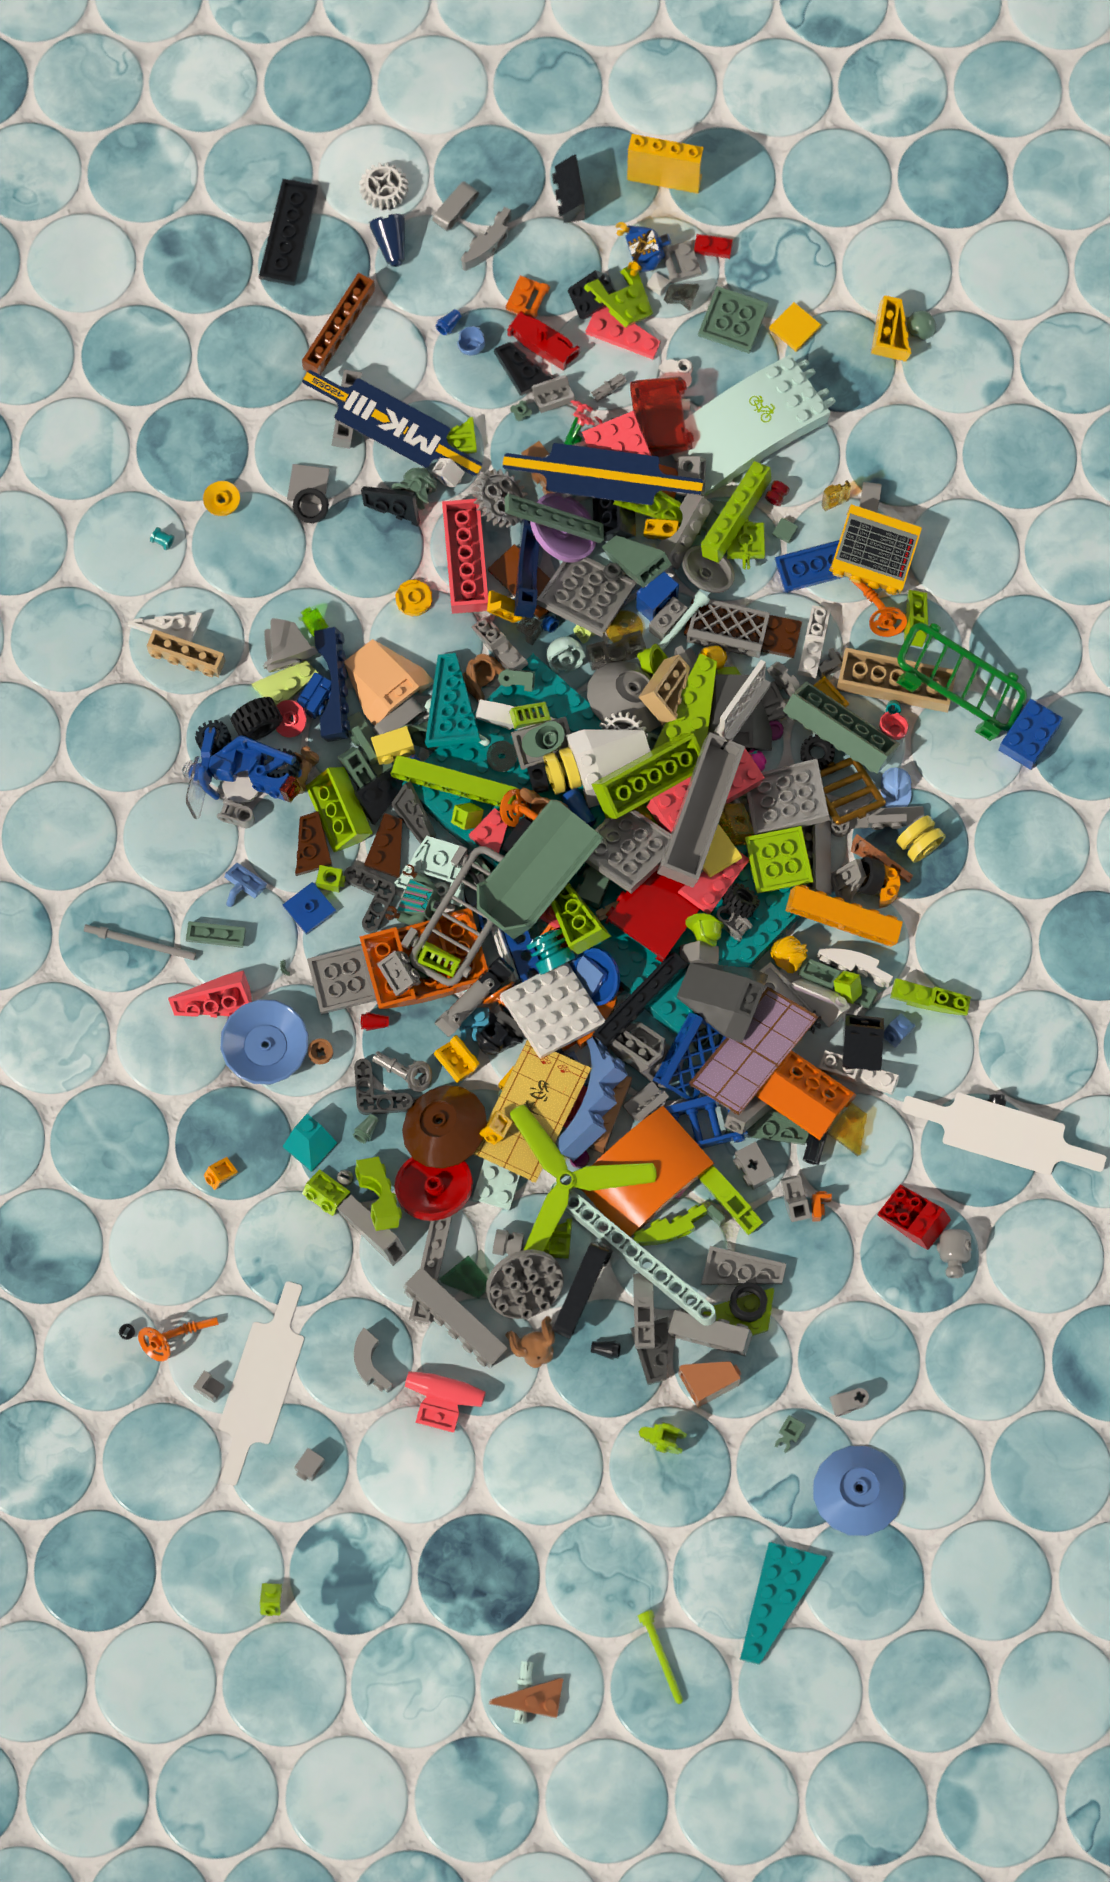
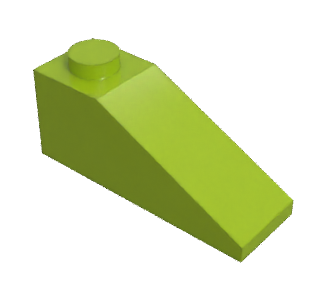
(916, 613)

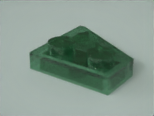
(466, 1278)

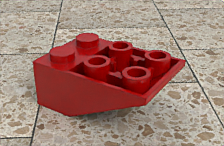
(914, 1216)

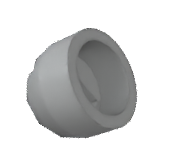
(343, 1181)

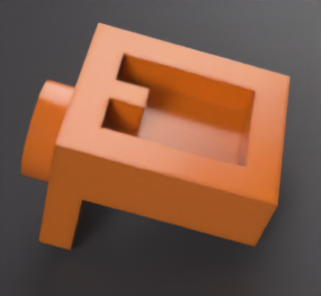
(817, 1208)

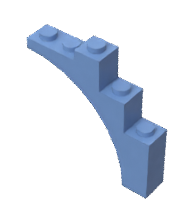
(598, 1100)

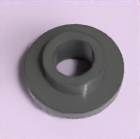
(612, 572)

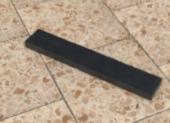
(640, 999)

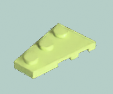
(285, 683)

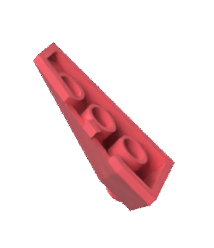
(214, 997)

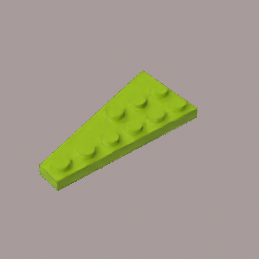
(695, 704)

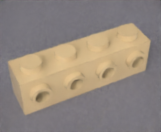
(186, 653)

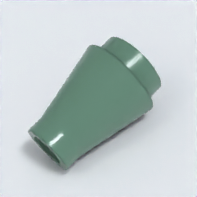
(365, 1130)

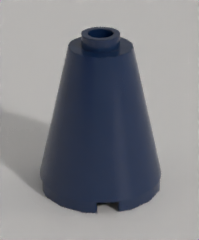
(390, 237)

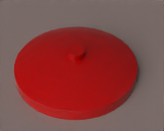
(431, 1191)

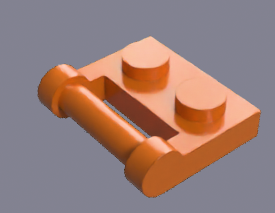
(522, 294)

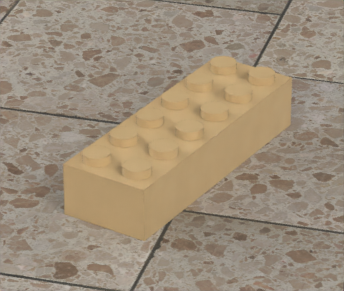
(877, 677)

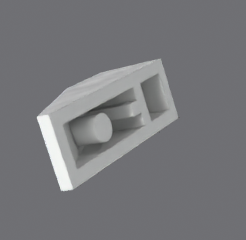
(823, 1000)

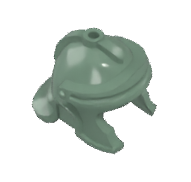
(420, 482)

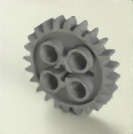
(491, 494)

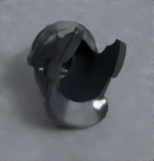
(495, 1037)

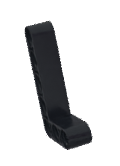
(581, 1289)

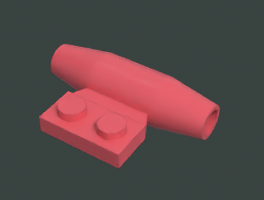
(442, 1399)

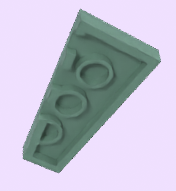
(778, 1128)

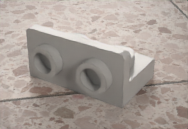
(399, 972)

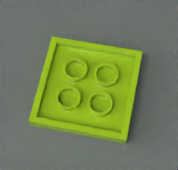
(778, 860)

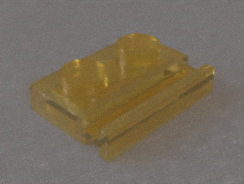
(835, 495)

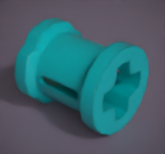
(162, 538)

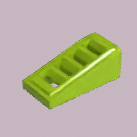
(517, 723)
(441, 954)

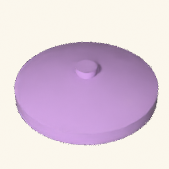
(559, 543)

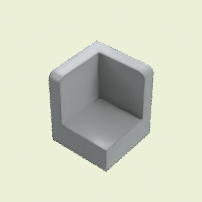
(208, 1386)

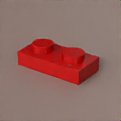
(713, 246)

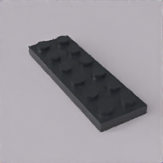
(288, 232)

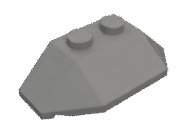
(639, 1046)

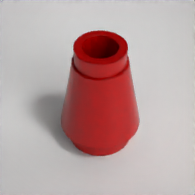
(373, 1021)

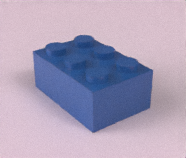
(1030, 734)

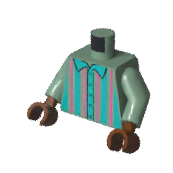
(418, 900)

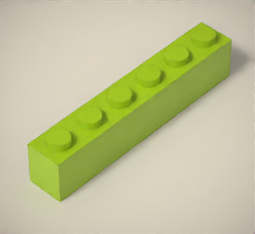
(736, 512)

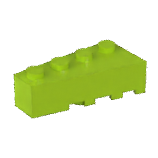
(577, 921)

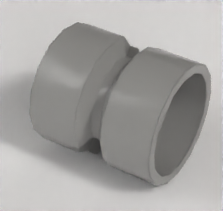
(507, 1242)

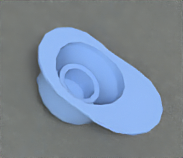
(896, 787)

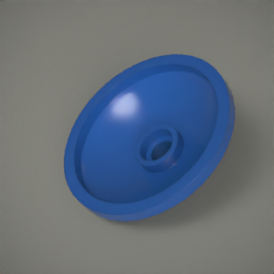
(611, 981)

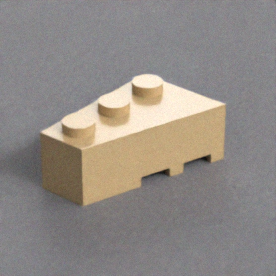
(665, 689)

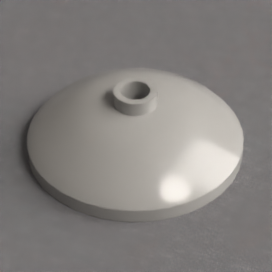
(706, 573)

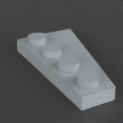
(735, 1268)

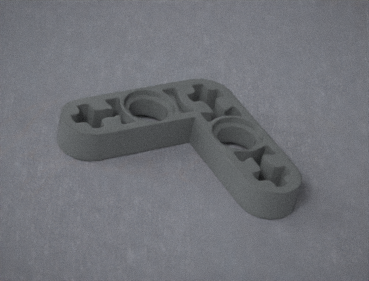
(379, 896)
(369, 1096)

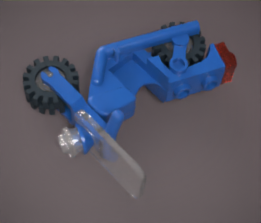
(226, 758)

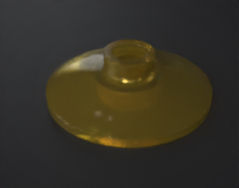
(615, 630)

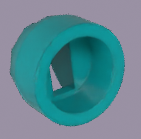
(897, 707)

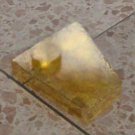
(850, 1129)

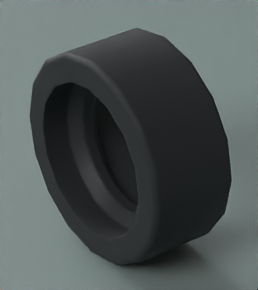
(310, 491)
(877, 875)
(751, 1288)

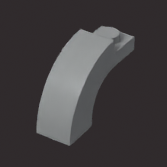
(363, 1352)

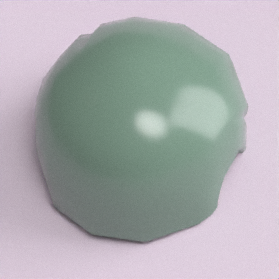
(921, 325)

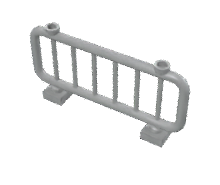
(412, 938)

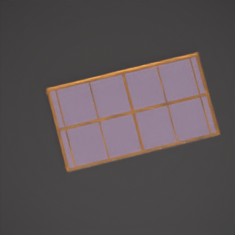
(741, 1069)

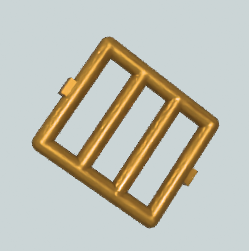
(861, 774)

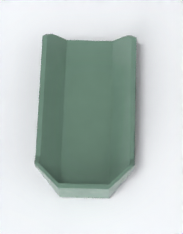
(536, 869)

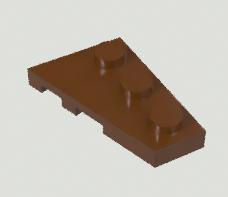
(311, 845)
(386, 847)

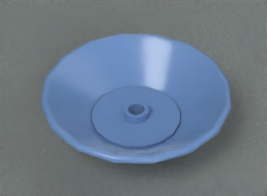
(258, 1024)
(852, 1510)

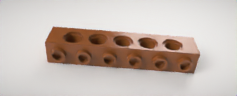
(338, 324)

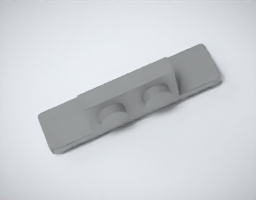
(888, 817)

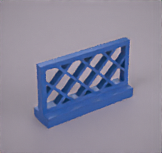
(677, 1053)

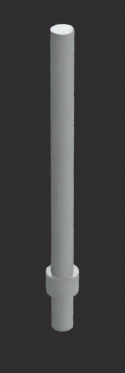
(104, 933)

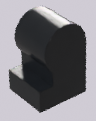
(538, 778)

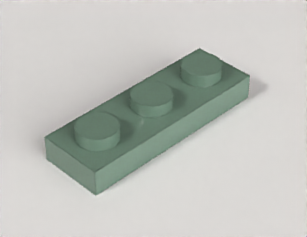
(215, 934)

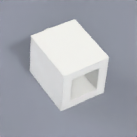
(448, 472)

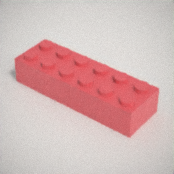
(465, 556)
(667, 804)

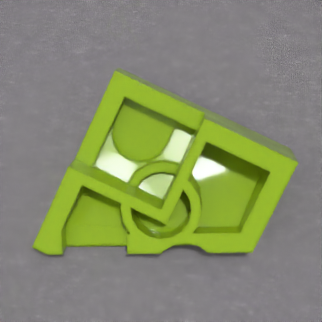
(560, 1240)

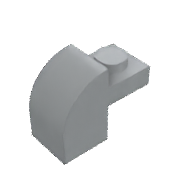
(794, 1198)

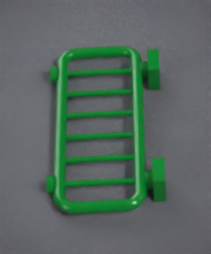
(913, 678)

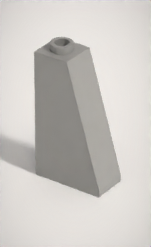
(750, 1115)
(383, 1241)

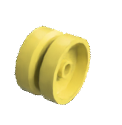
(565, 769)
(921, 838)

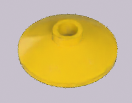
(221, 490)

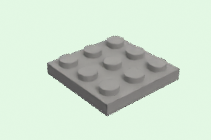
(341, 979)

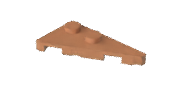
(865, 849)
(539, 1699)

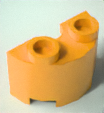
(891, 889)

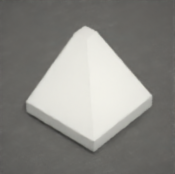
(657, 283)

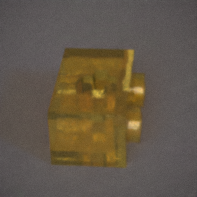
(736, 823)

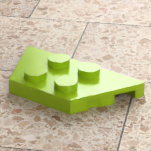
(748, 1304)

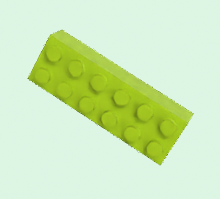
(647, 776)

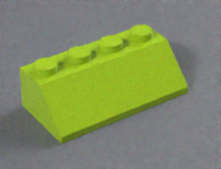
(338, 808)

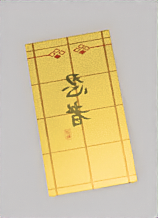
(549, 1092)

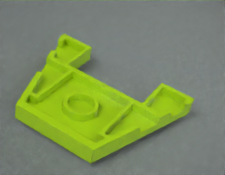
(627, 304)

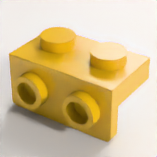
(457, 1059)

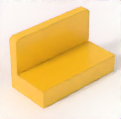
(502, 606)

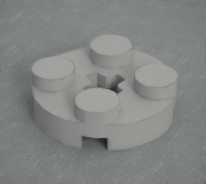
(783, 679)

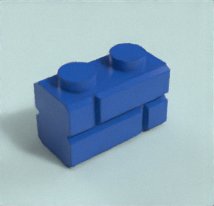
(315, 695)

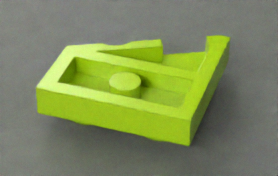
(463, 437)

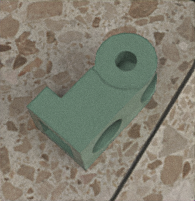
(518, 677)

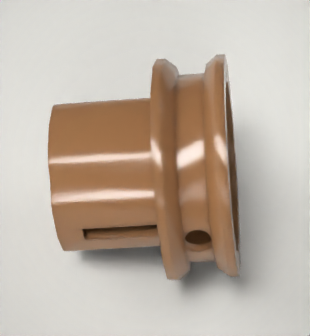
(317, 1046)

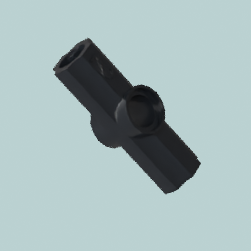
(814, 1149)

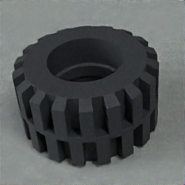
(257, 718)

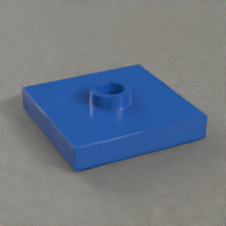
(309, 908)

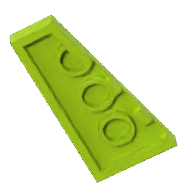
(663, 507)

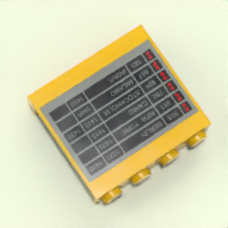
(875, 550)

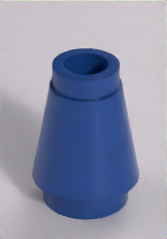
(447, 323)

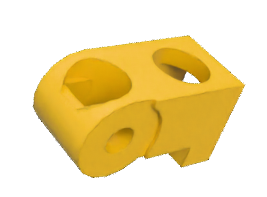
(660, 528)

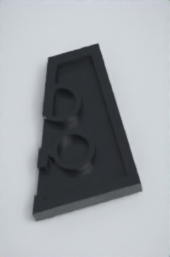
(396, 502)
(378, 794)

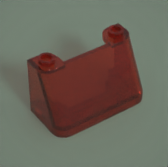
(660, 414)

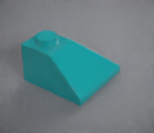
(309, 1142)

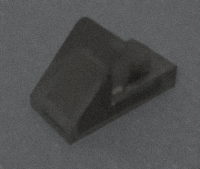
(681, 294)

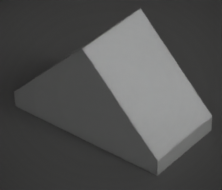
(699, 953)

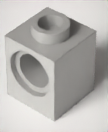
(309, 1465)

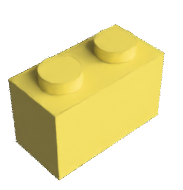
(392, 744)

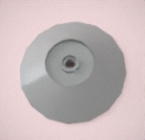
(611, 693)

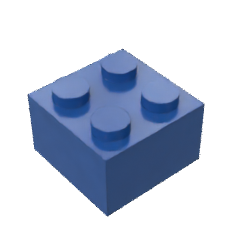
(656, 595)

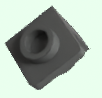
(830, 666)

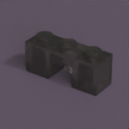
(623, 650)

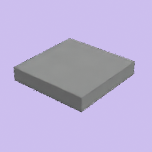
(307, 477)

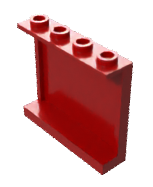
(653, 914)

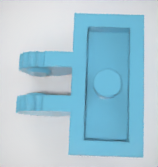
(475, 1020)

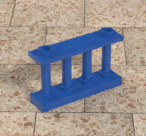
(691, 1109)

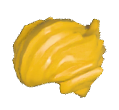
(789, 953)

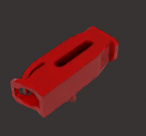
(543, 340)

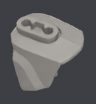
(285, 645)

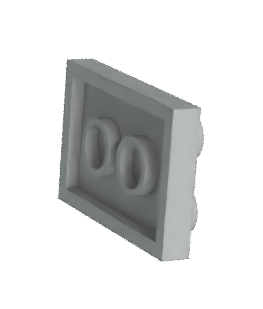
(523, 758)

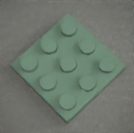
(733, 319)

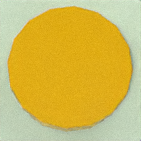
(413, 597)

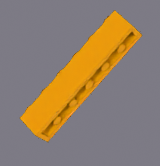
(843, 915)

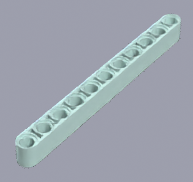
(639, 1259)

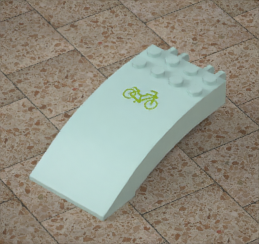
(755, 420)

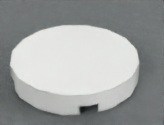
(240, 790)

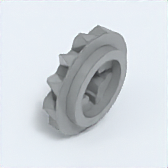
(423, 1080)

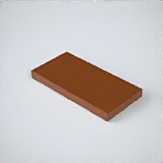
(506, 570)

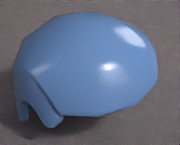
(471, 340)

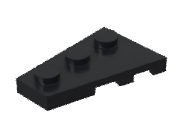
(519, 368)

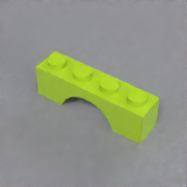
(372, 1175)

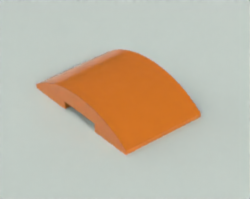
(382, 943)
(677, 1162)

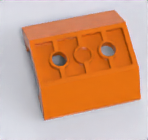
(803, 1096)

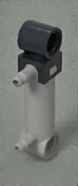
(486, 984)

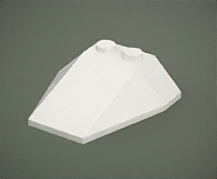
(602, 753)

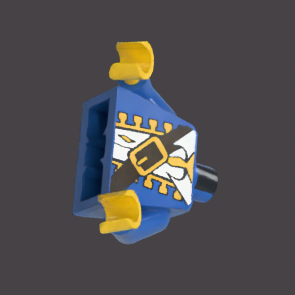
(644, 247)

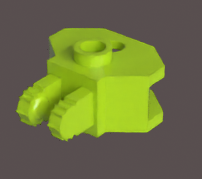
(663, 1437)

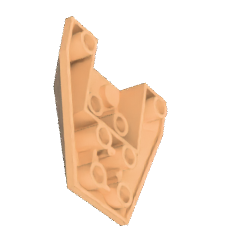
(384, 679)

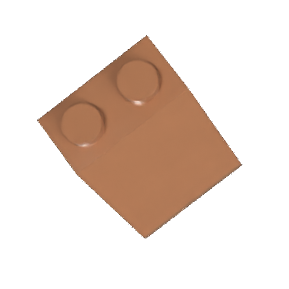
(709, 1380)

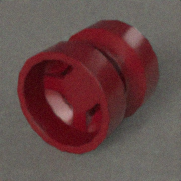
(777, 492)

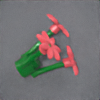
(572, 437)

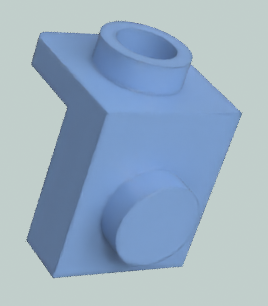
(898, 1030)

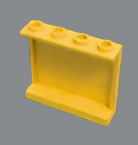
(664, 163)

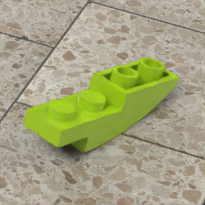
(930, 998)
(730, 1200)
(664, 1232)

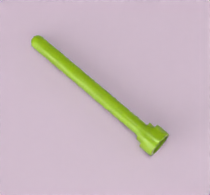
(647, 1620)

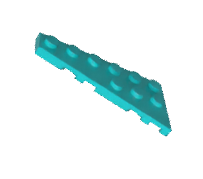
(451, 712)
(780, 1588)

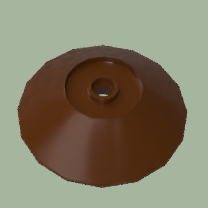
(455, 1137)

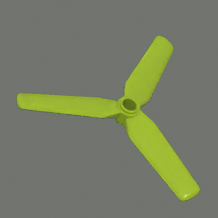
(586, 1178)

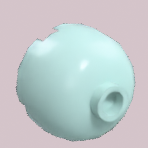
(565, 654)

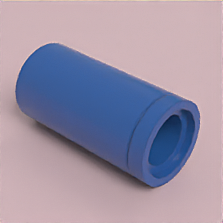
(579, 806)

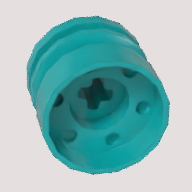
(550, 951)

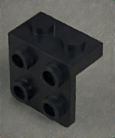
(585, 301)

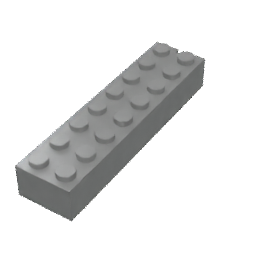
(701, 810)

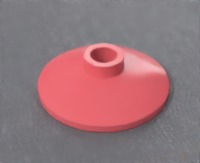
(288, 727)

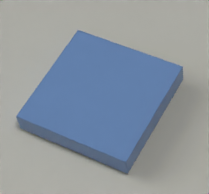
(589, 974)

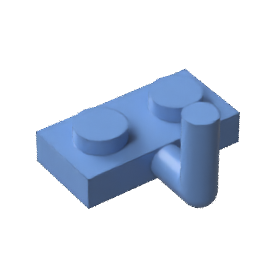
(245, 881)

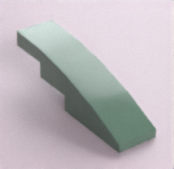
(825, 975)

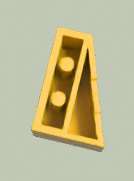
(890, 330)

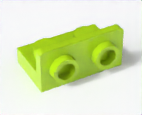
(325, 1192)

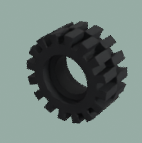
(817, 741)
(741, 900)

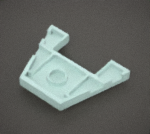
(434, 859)

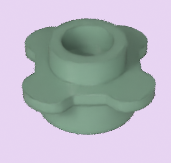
(519, 416)

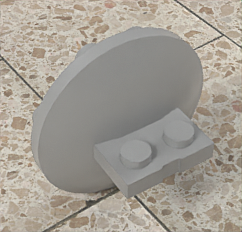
(524, 1283)

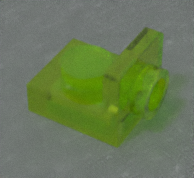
(312, 620)

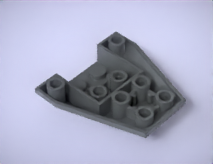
(756, 731)
(723, 996)

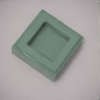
(785, 530)
(715, 1215)

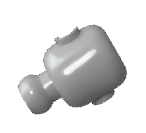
(955, 1250)

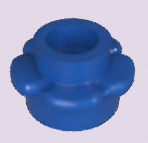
(550, 623)

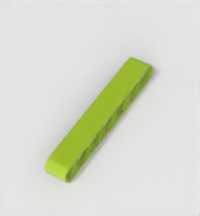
(450, 781)

